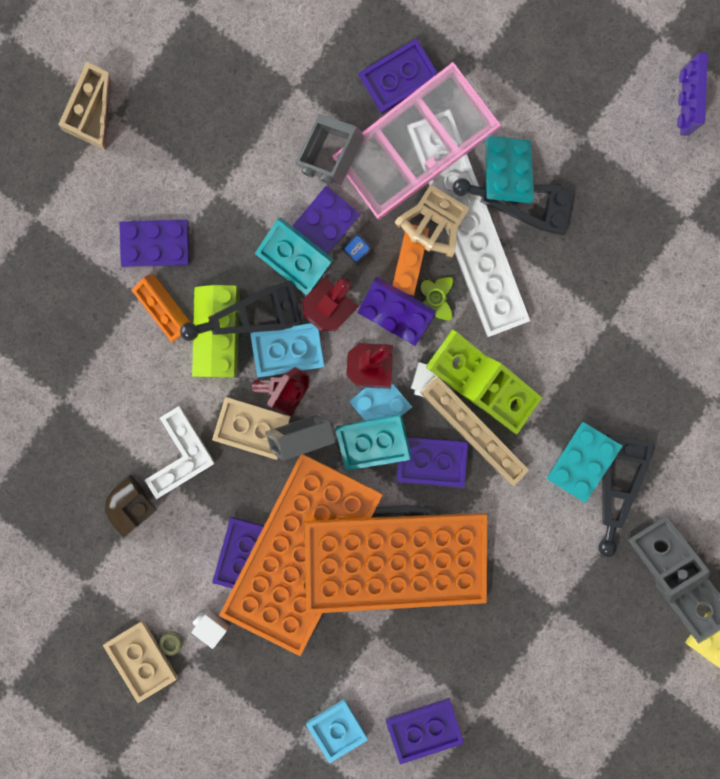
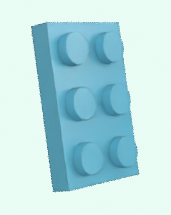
(284, 349)

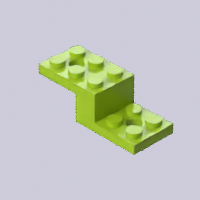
(484, 382)

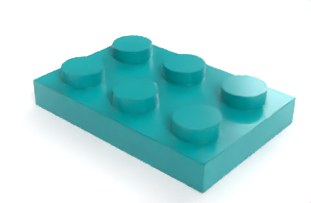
(509, 169)
(294, 256)
(373, 442)
(584, 462)

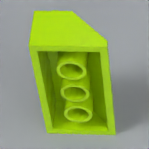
(215, 353)

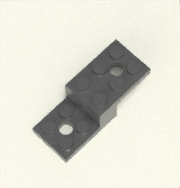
(680, 577)

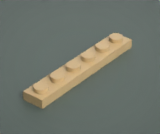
(474, 430)

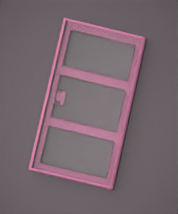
(419, 140)

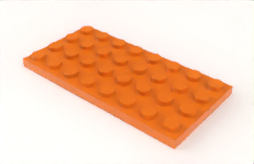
(395, 562)
(272, 584)

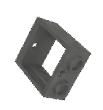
(314, 142)
(300, 437)

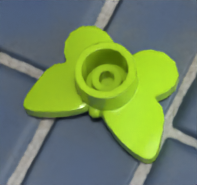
(436, 297)

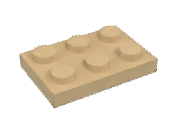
(245, 426)
(140, 661)

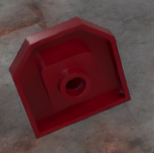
(328, 305)
(370, 365)
(285, 391)

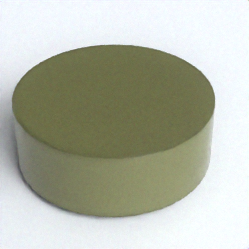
(170, 643)

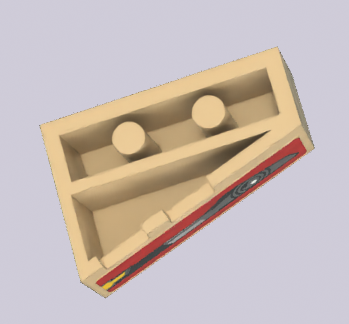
(89, 107)

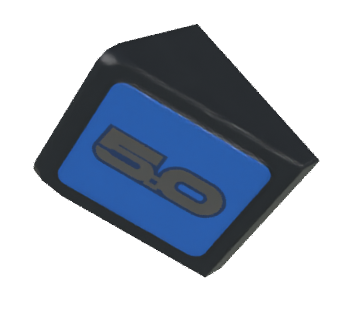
(357, 248)

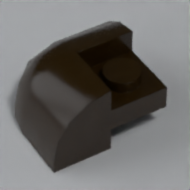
(128, 506)

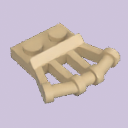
(442, 210)

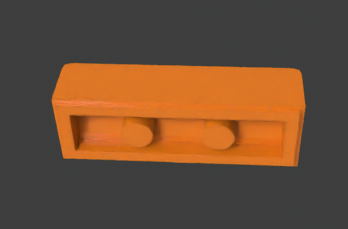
(160, 306)

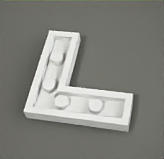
(194, 459)

